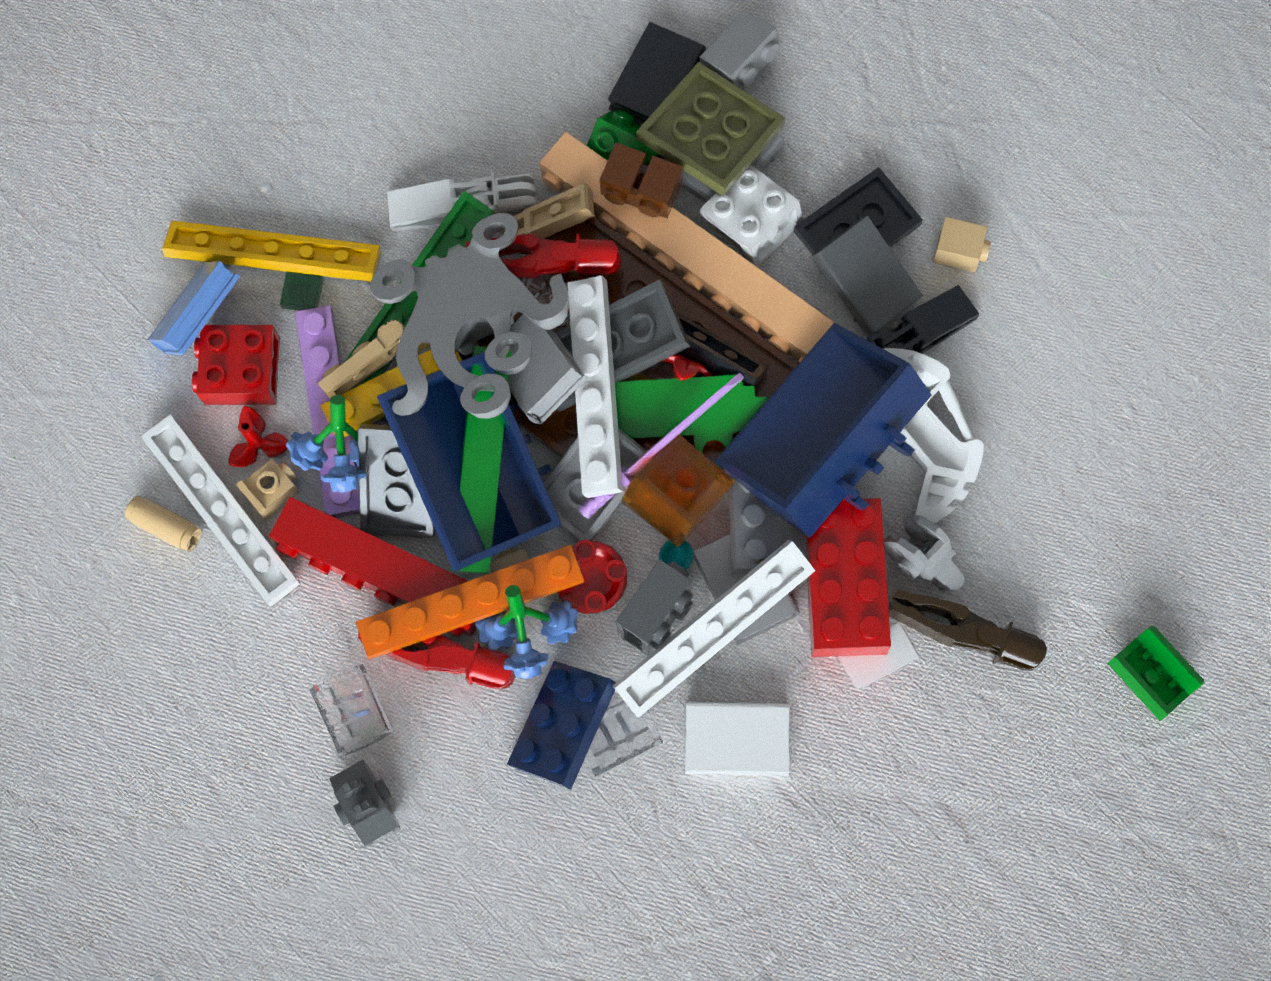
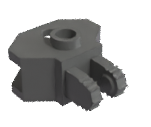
(363, 803)

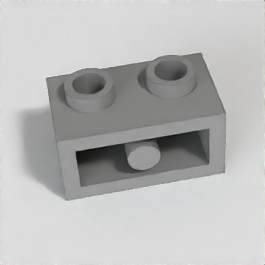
(742, 50)

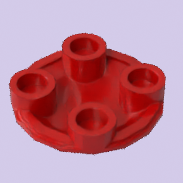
(603, 578)

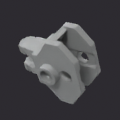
(925, 554)

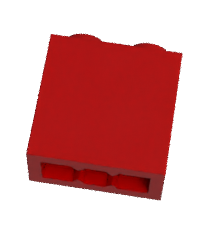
(237, 365)

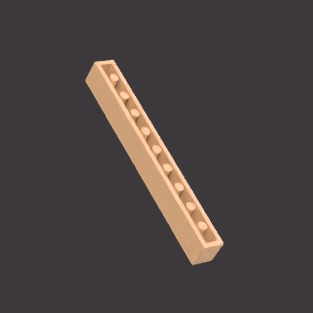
(693, 255)

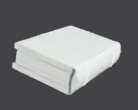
(737, 738)

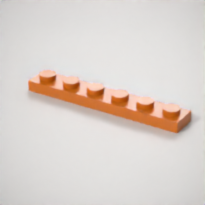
(468, 602)

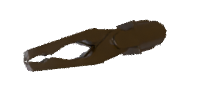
(968, 630)

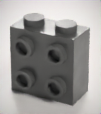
(655, 606)

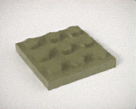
(710, 128)

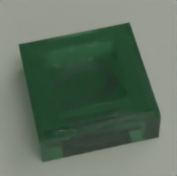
(301, 291)

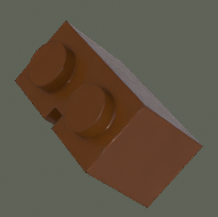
(642, 186)

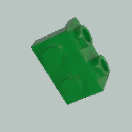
(617, 128)
(1156, 672)

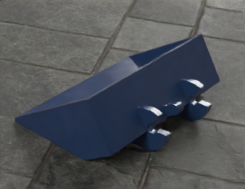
(826, 429)
(433, 452)

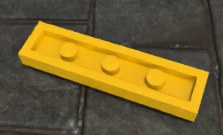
(362, 401)

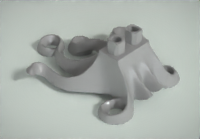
(461, 303)

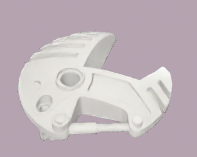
(937, 450)

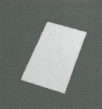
(869, 668)

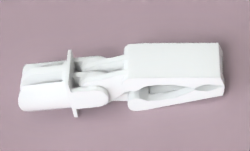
(430, 202)

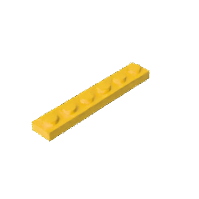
(272, 250)

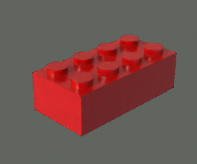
(849, 583)

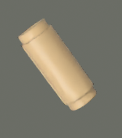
(163, 523)

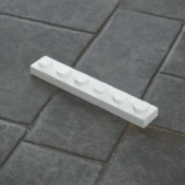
(596, 395)
(220, 510)
(713, 628)

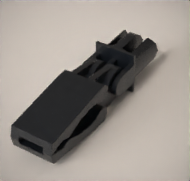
(929, 323)

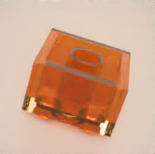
(677, 490)

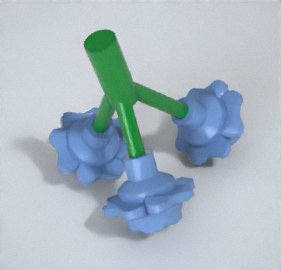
(308, 450)
(500, 629)

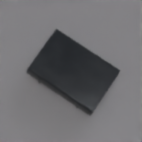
(654, 71)

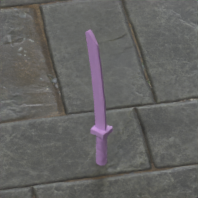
(592, 504)

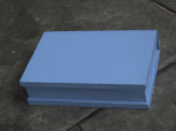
(193, 308)

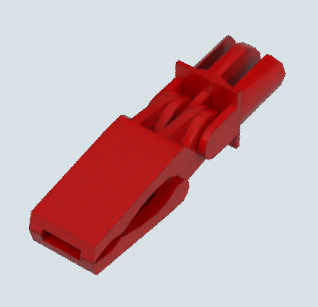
(558, 256)
(444, 655)

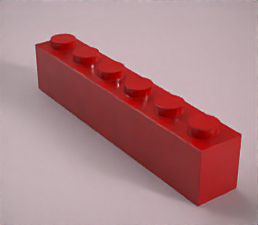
(359, 558)

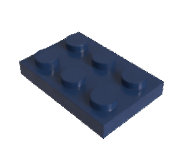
(562, 724)

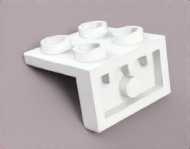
(754, 214)

